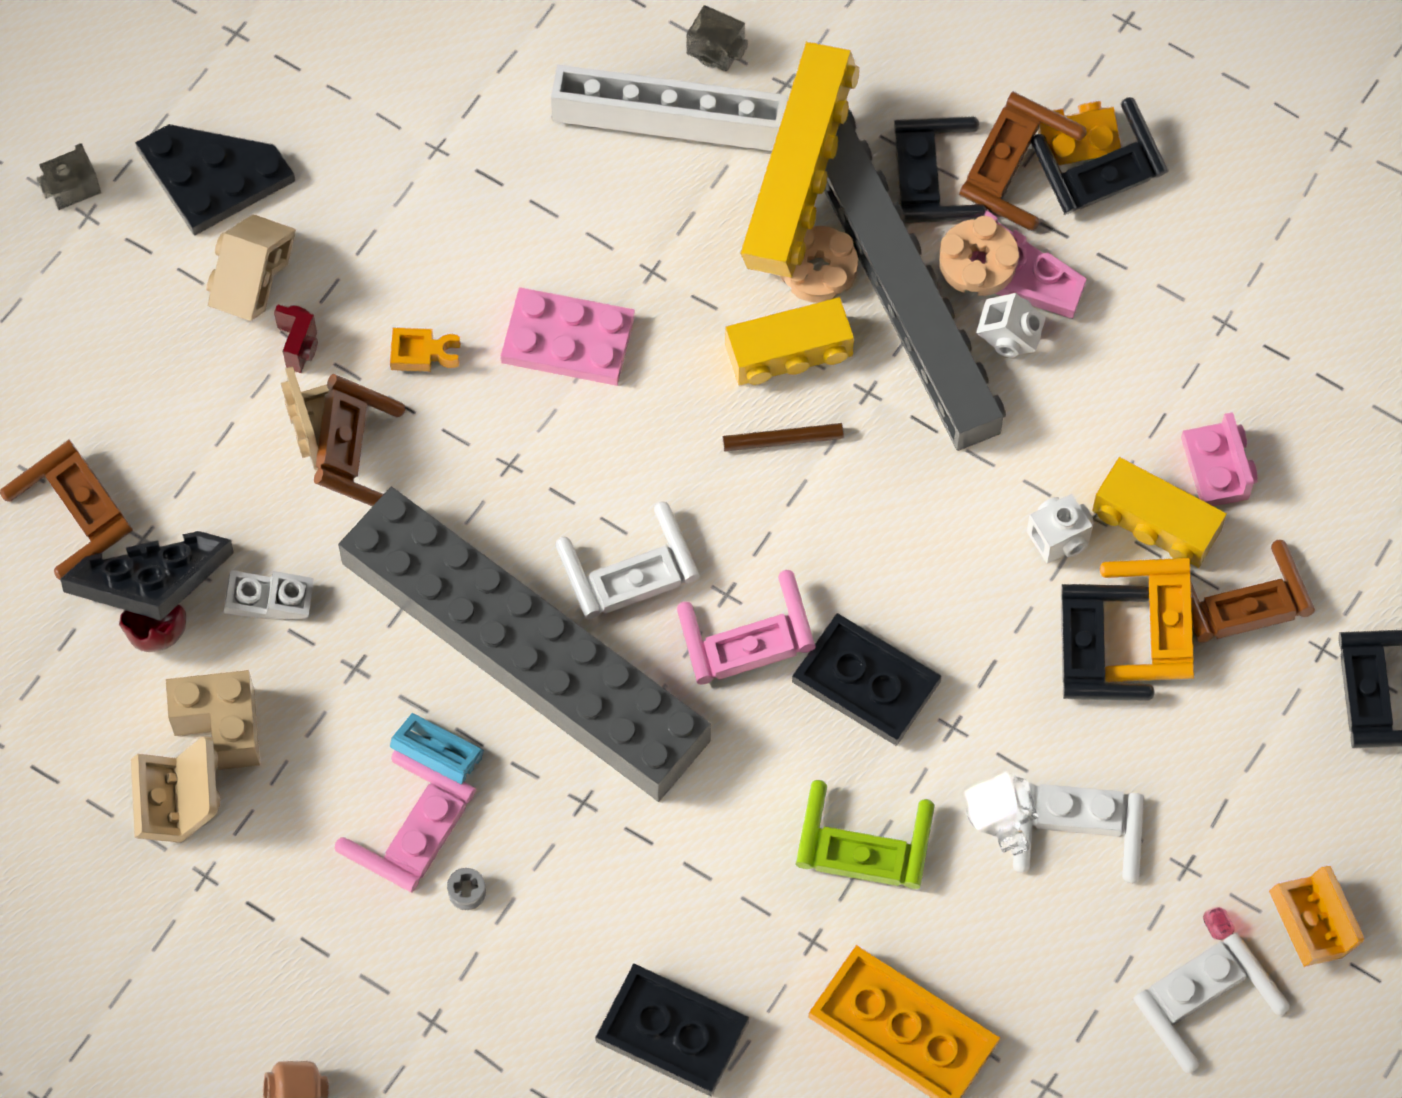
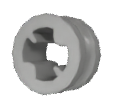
(455, 882)

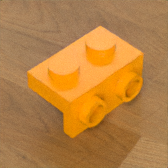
(1100, 138)
(1317, 917)

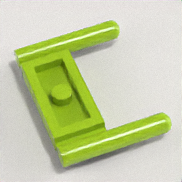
(863, 854)

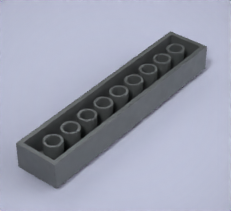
(525, 643)

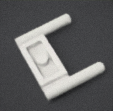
(634, 577)
(1090, 813)
(1199, 984)

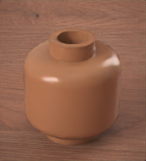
(295, 1080)

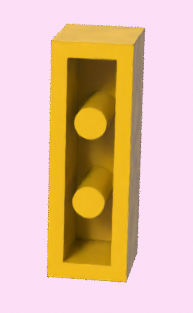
(789, 342)
(1158, 512)

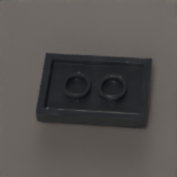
(866, 679)
(672, 1029)

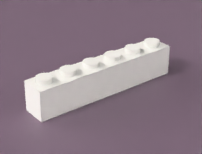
(666, 107)

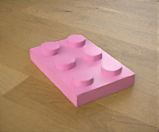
(568, 336)

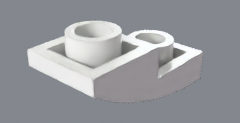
(268, 597)

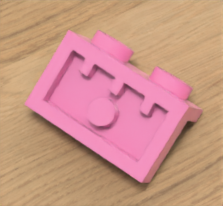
(1220, 462)

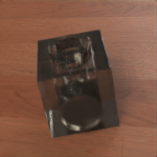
(716, 39)

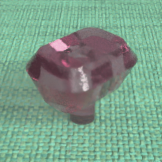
(1218, 923)

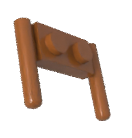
(1004, 152)
(343, 436)
(82, 496)
(1253, 605)

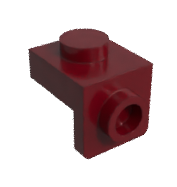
(302, 339)

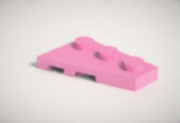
(1041, 278)

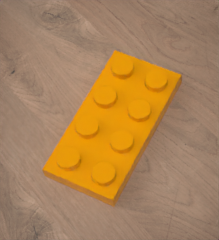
(903, 1026)

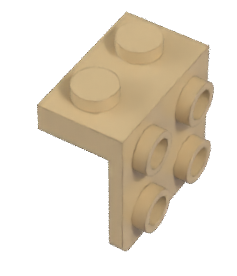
(305, 413)
(174, 793)

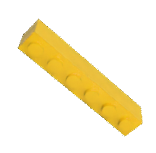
(800, 160)

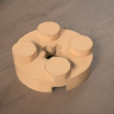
(978, 235)
(841, 273)

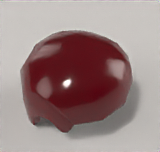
(153, 634)

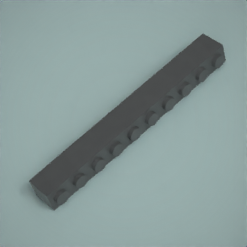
(910, 293)

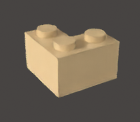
(246, 265)
(220, 706)

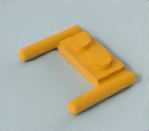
(1169, 619)

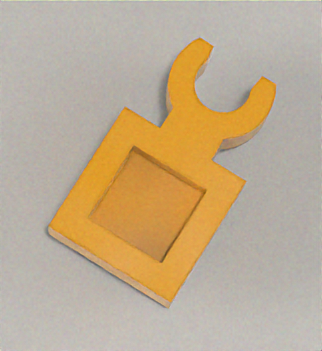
(415, 349)

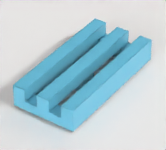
(433, 751)

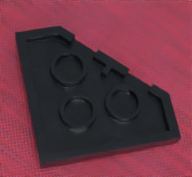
(212, 173)
(150, 576)

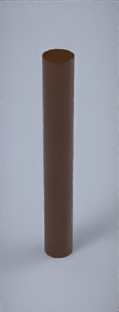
(782, 437)

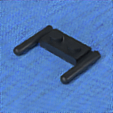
(919, 169)
(1108, 173)
(1085, 646)
(1368, 687)

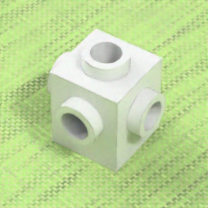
(1011, 325)
(1060, 527)

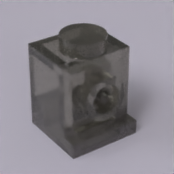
(68, 178)

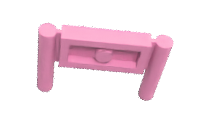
(751, 644)
(422, 831)

